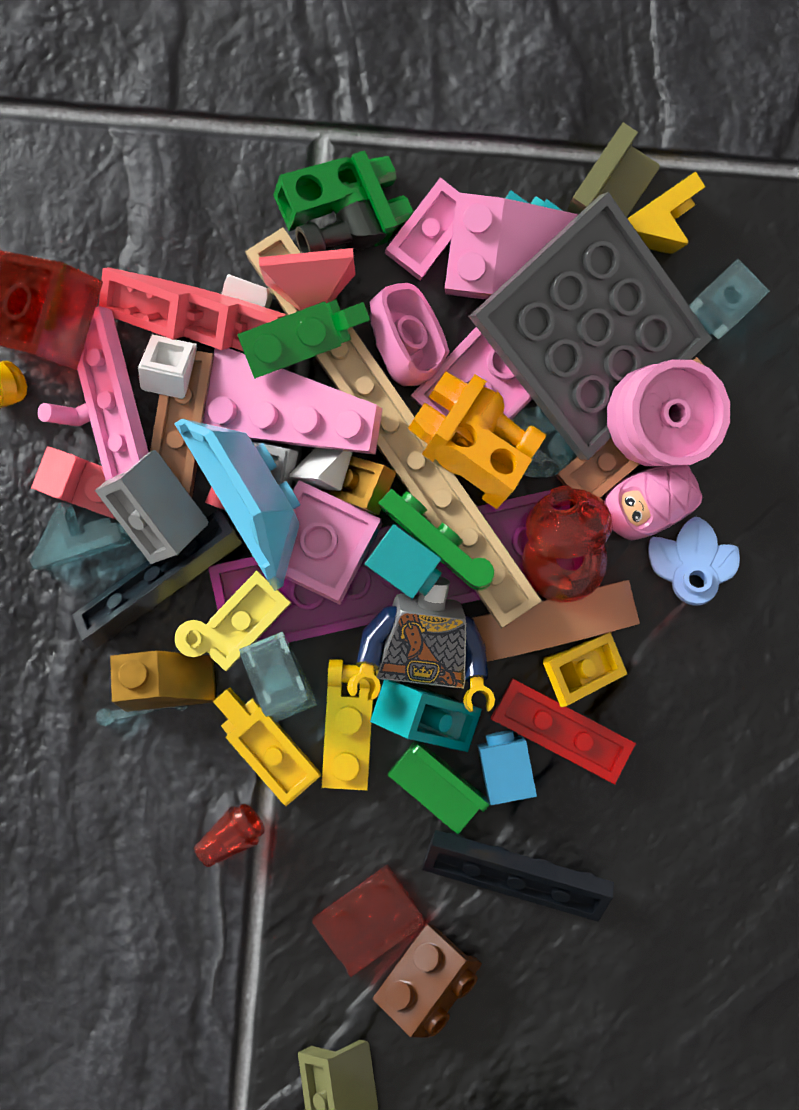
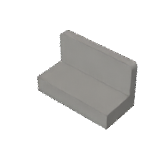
(153, 508)

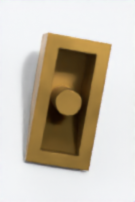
(161, 680)

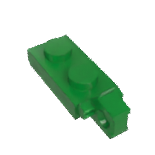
(299, 336)

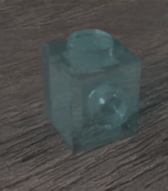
(728, 299)

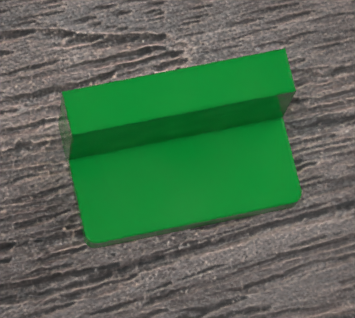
(438, 786)

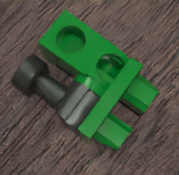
(350, 191)

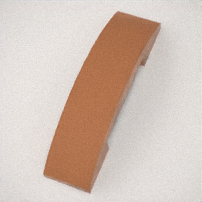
(557, 623)

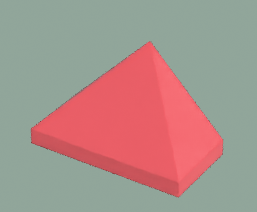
(309, 276)

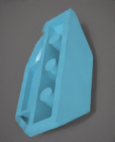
(248, 493)

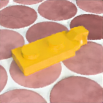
(266, 747)

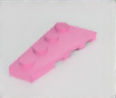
(288, 408)

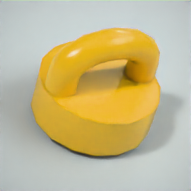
(12, 384)

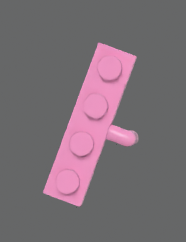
(108, 399)

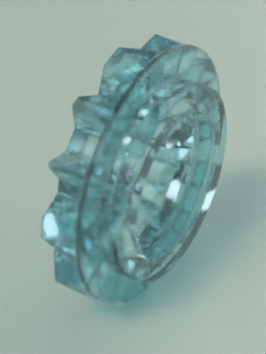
(559, 450)

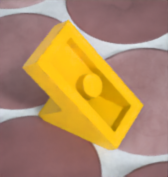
(657, 221)
(584, 668)

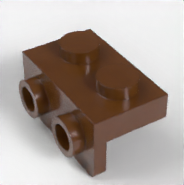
(427, 983)

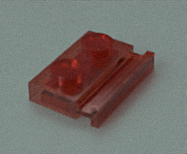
(369, 920)

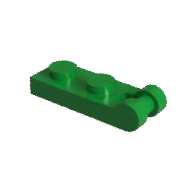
(442, 541)

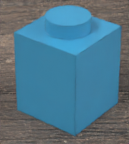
(506, 768)

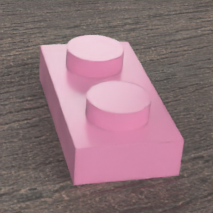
(426, 231)

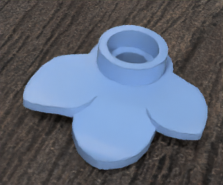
(694, 554)

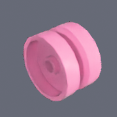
(669, 413)

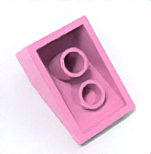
(495, 240)

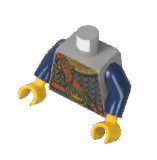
(424, 644)

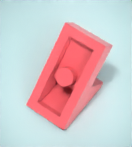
(71, 480)

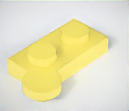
(235, 623)

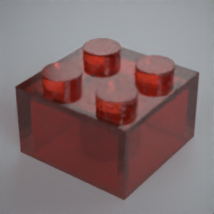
(45, 308)

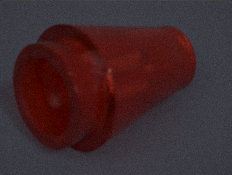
(230, 835)

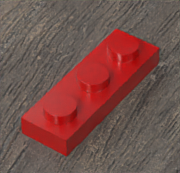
(563, 731)

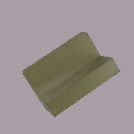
(619, 171)
(338, 1078)

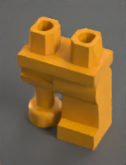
(476, 437)

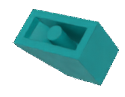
(404, 563)
(425, 716)

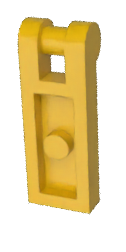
(346, 731)

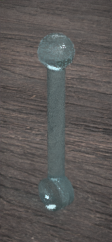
(105, 716)

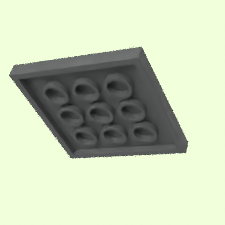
(586, 319)

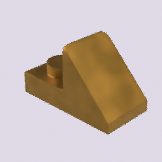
(365, 485)

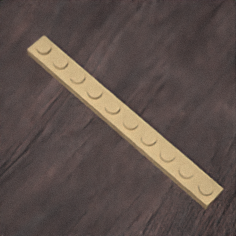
(447, 502)

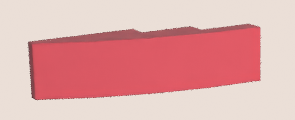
(180, 309)

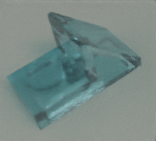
(65, 543)
(277, 677)

